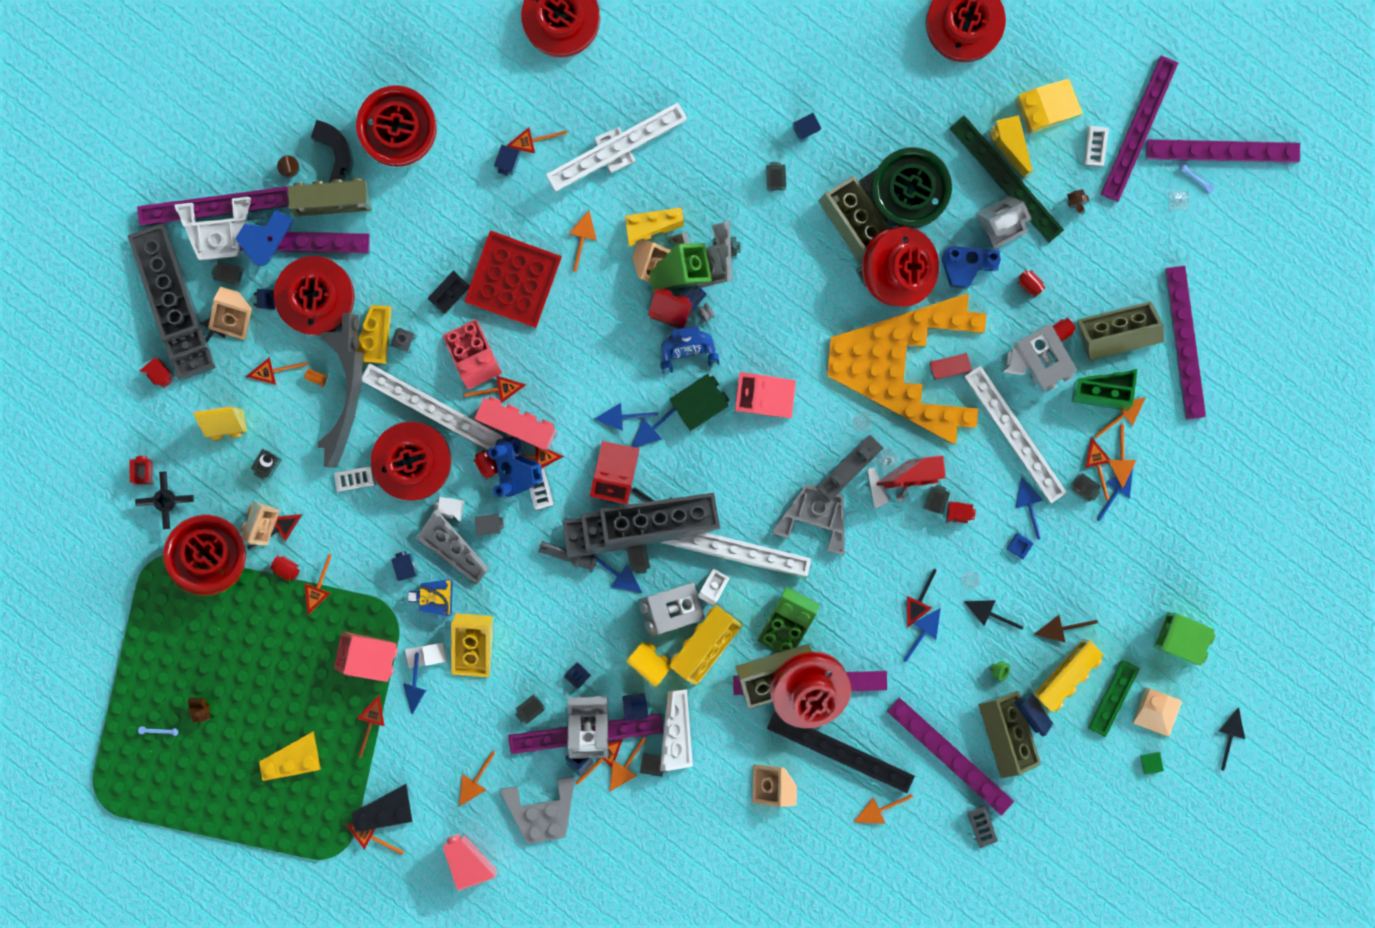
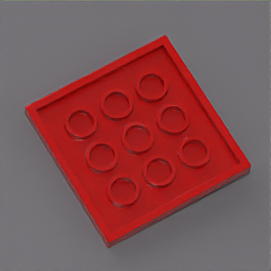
(513, 279)

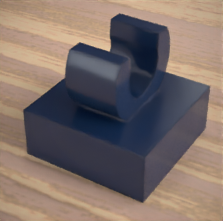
(265, 299)
(577, 675)

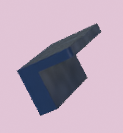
(1034, 714)

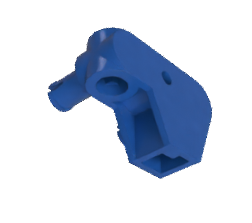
(254, 238)
(961, 271)
(519, 471)

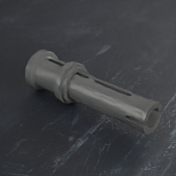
(583, 561)

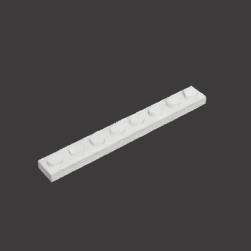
(616, 147)
(430, 407)
(1015, 434)
(745, 553)

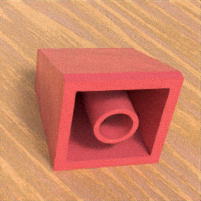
(365, 656)
(467, 862)

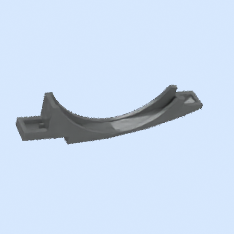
(345, 345)

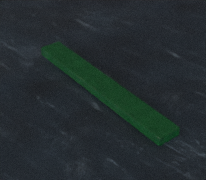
(1005, 177)

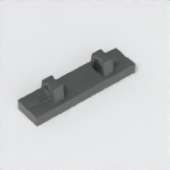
(849, 468)

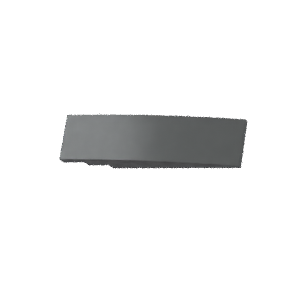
(171, 302)
(640, 524)

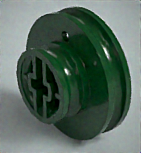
(930, 180)

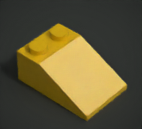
(1048, 105)
(1011, 143)
(221, 422)
(471, 645)
(649, 663)

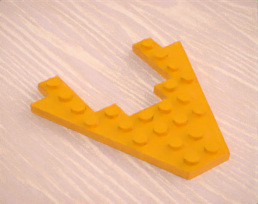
(875, 357)

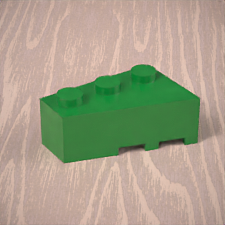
(1107, 390)

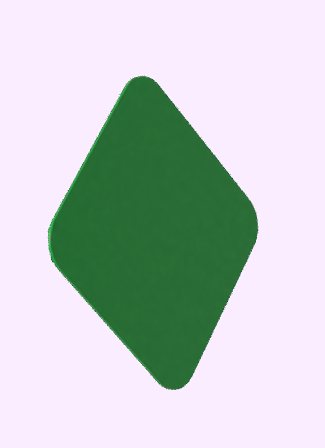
(266, 686)

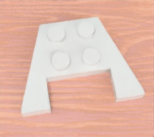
(217, 237)

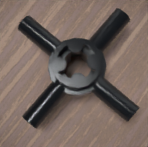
(157, 501)

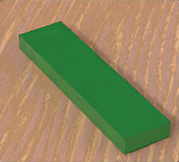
(1113, 698)

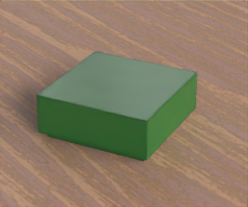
(1151, 763)

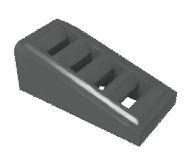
(977, 811)

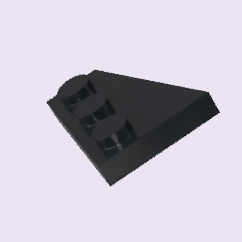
(385, 811)

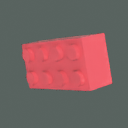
(515, 424)

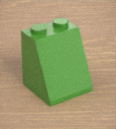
(682, 268)
(1185, 638)

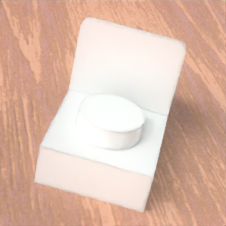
(713, 587)
(428, 655)

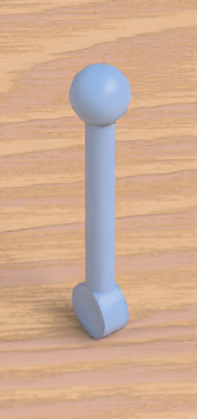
(1209, 188)
(142, 730)

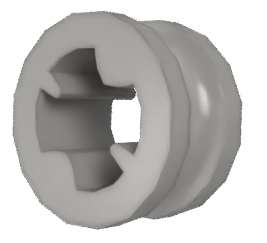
(706, 312)

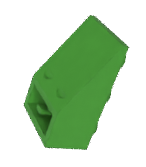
(788, 621)

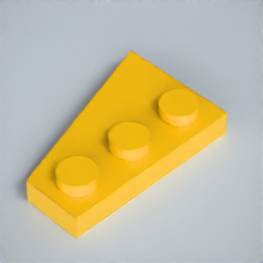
(650, 223)
(375, 334)
(292, 760)

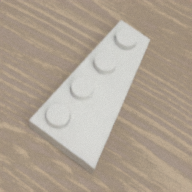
(676, 738)

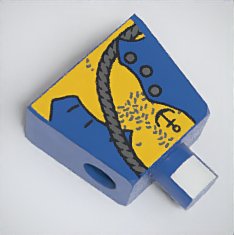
(434, 597)

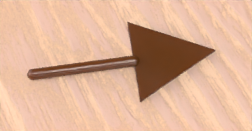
(1055, 630)

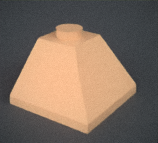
(646, 257)
(230, 314)
(1157, 711)
(773, 786)

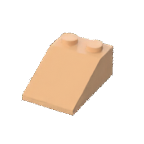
(259, 523)

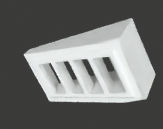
(1089, 137)
(370, 478)
(879, 494)
(537, 506)

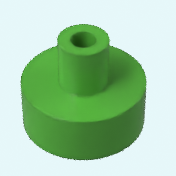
(1000, 670)

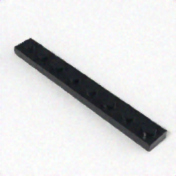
(843, 753)

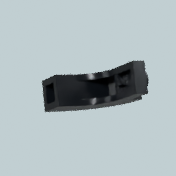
(332, 137)

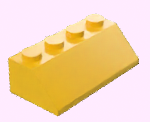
(705, 645)
(1068, 675)

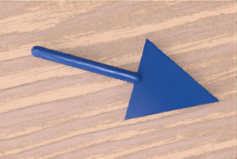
(614, 417)
(647, 434)
(1116, 485)
(1028, 496)
(625, 580)
(929, 625)
(412, 692)

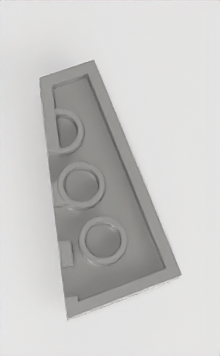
(450, 546)

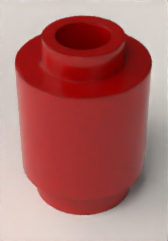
(1031, 283)
(1064, 328)
(485, 464)
(285, 568)

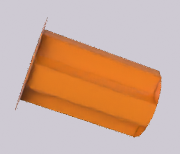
(316, 377)

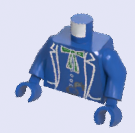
(687, 343)

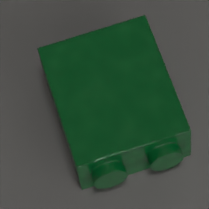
(699, 402)

